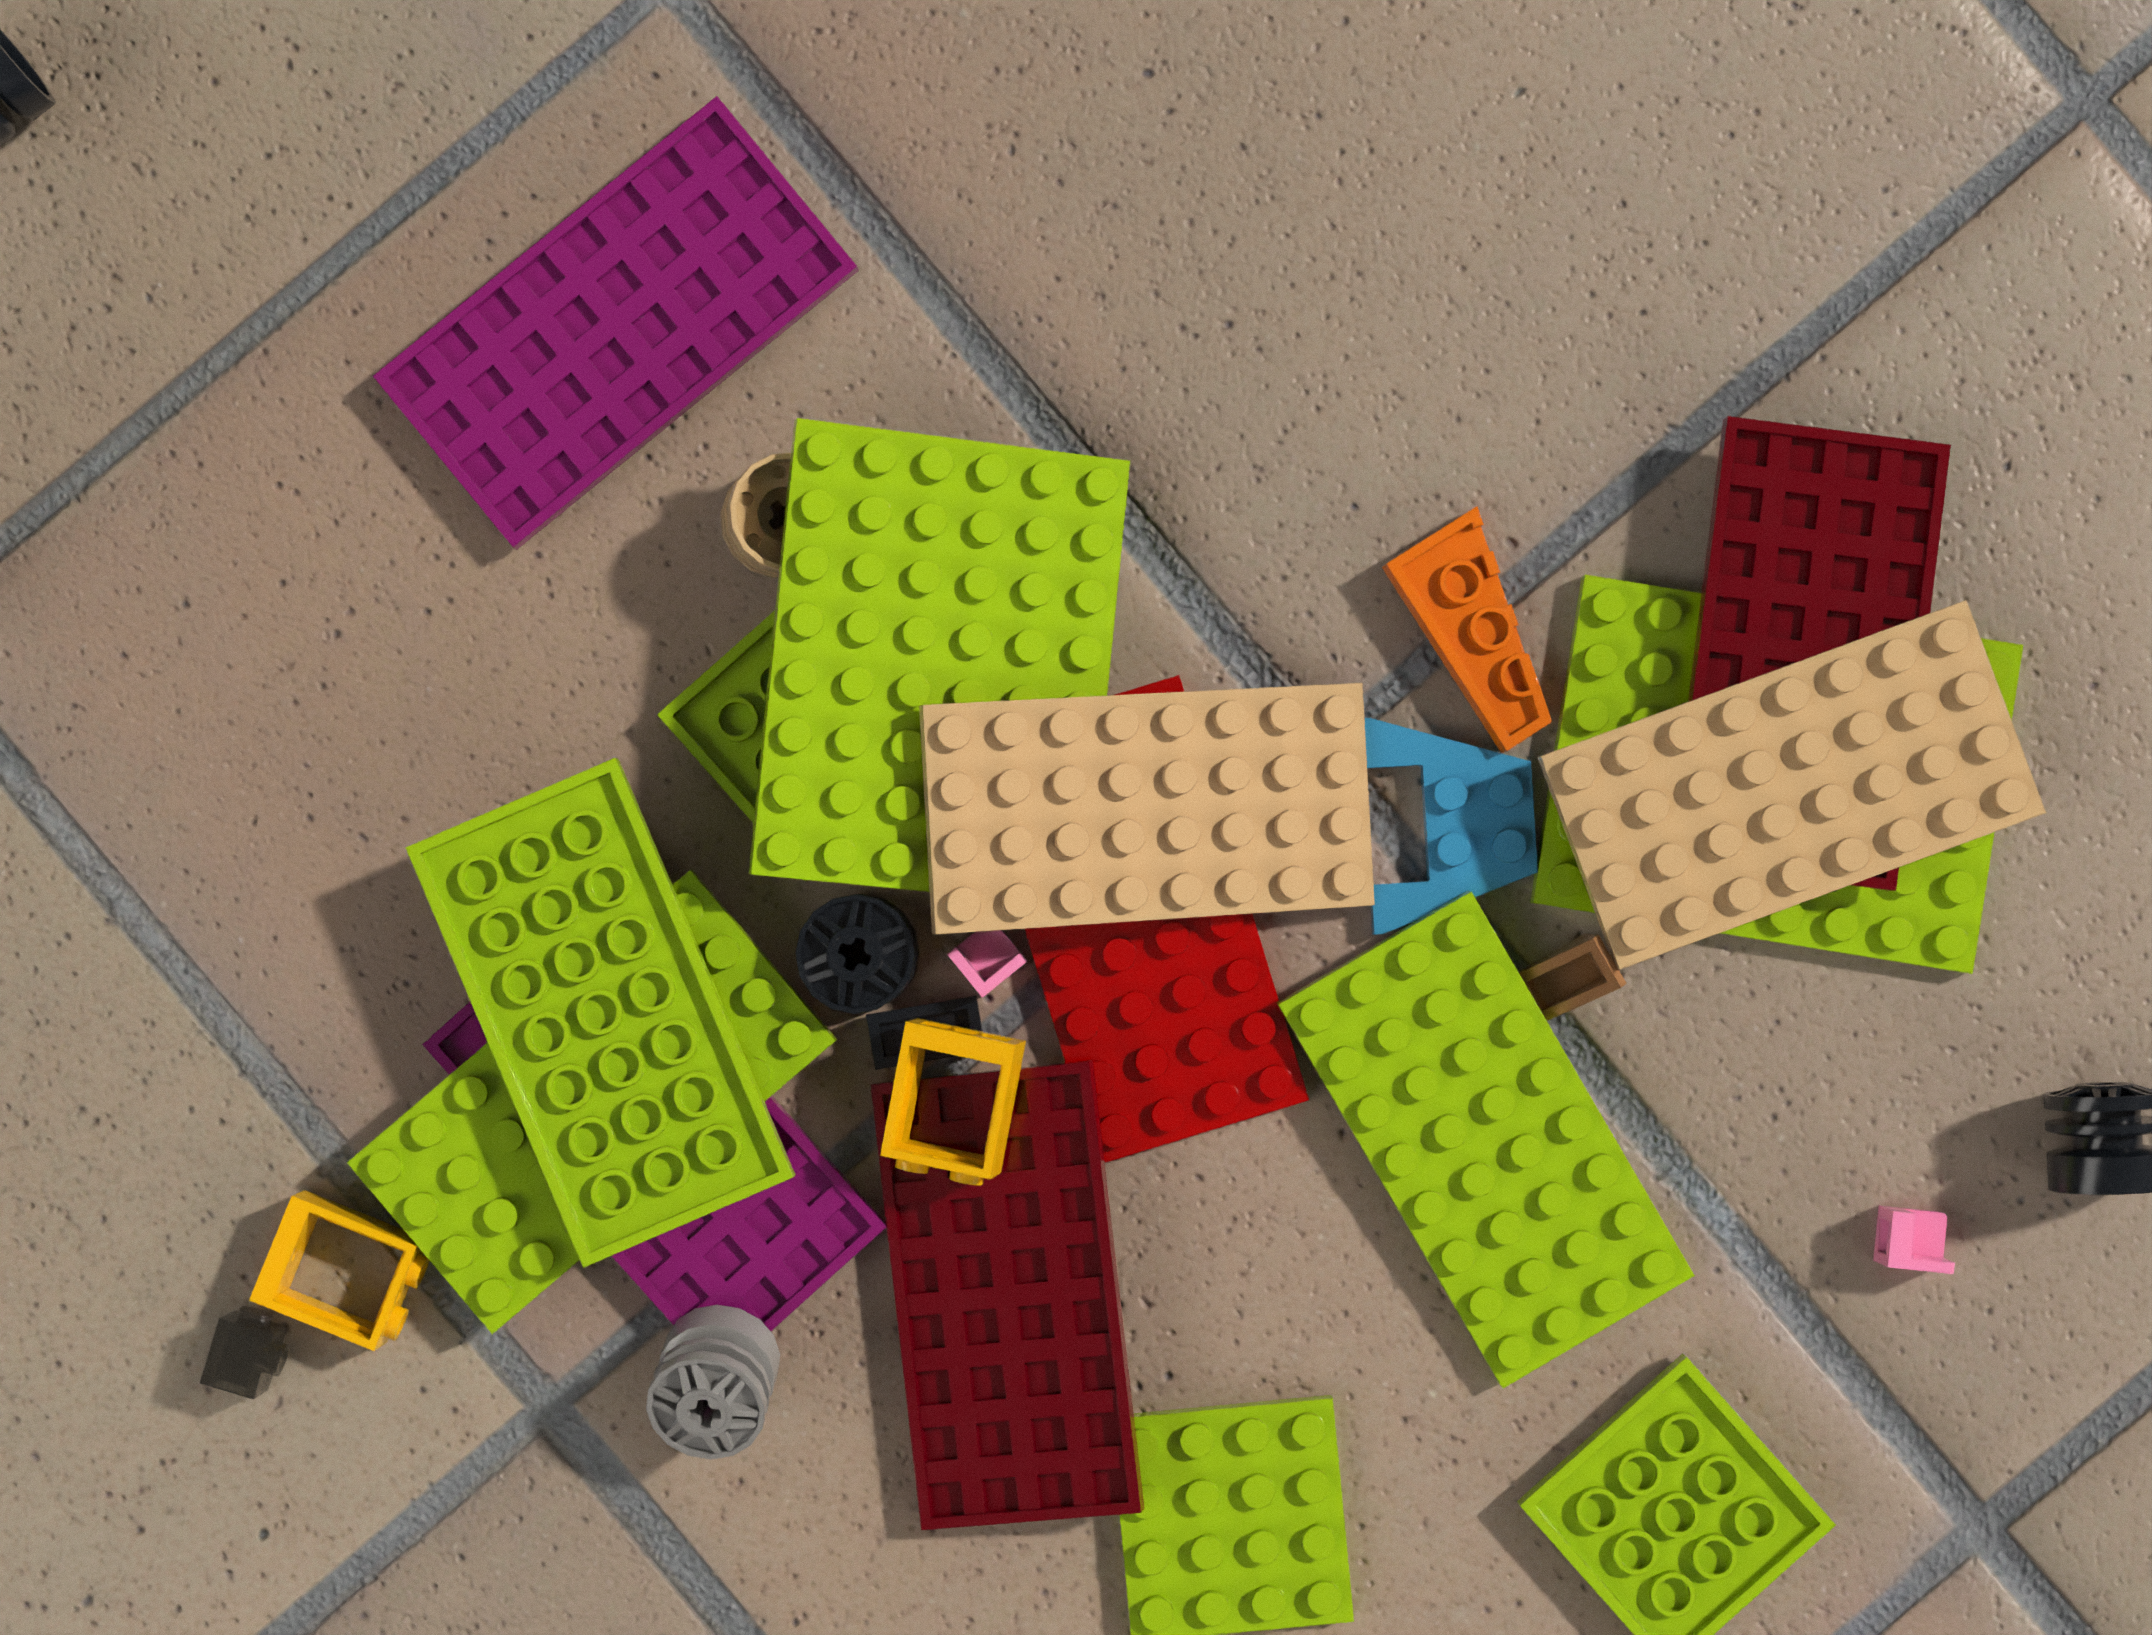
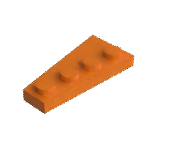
(1463, 611)

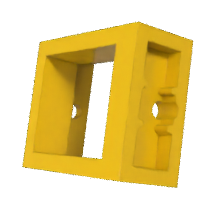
(963, 1042)
(286, 1252)

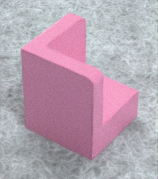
(987, 959)
(1911, 1240)

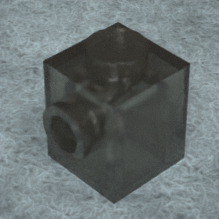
(245, 1353)

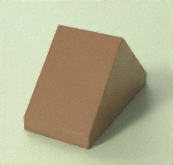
(1572, 976)

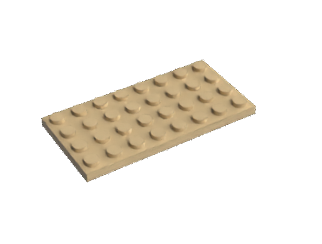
(1791, 785)
(1145, 807)

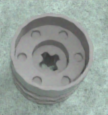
(713, 1382)

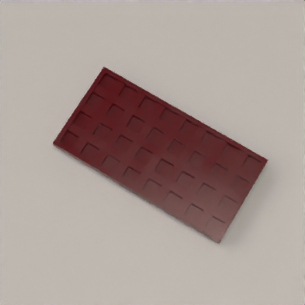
(1813, 548)
(1011, 1307)

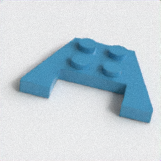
(1473, 816)

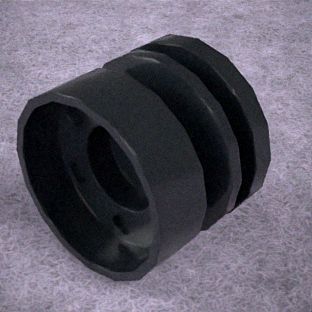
(888, 939)
(2106, 1139)

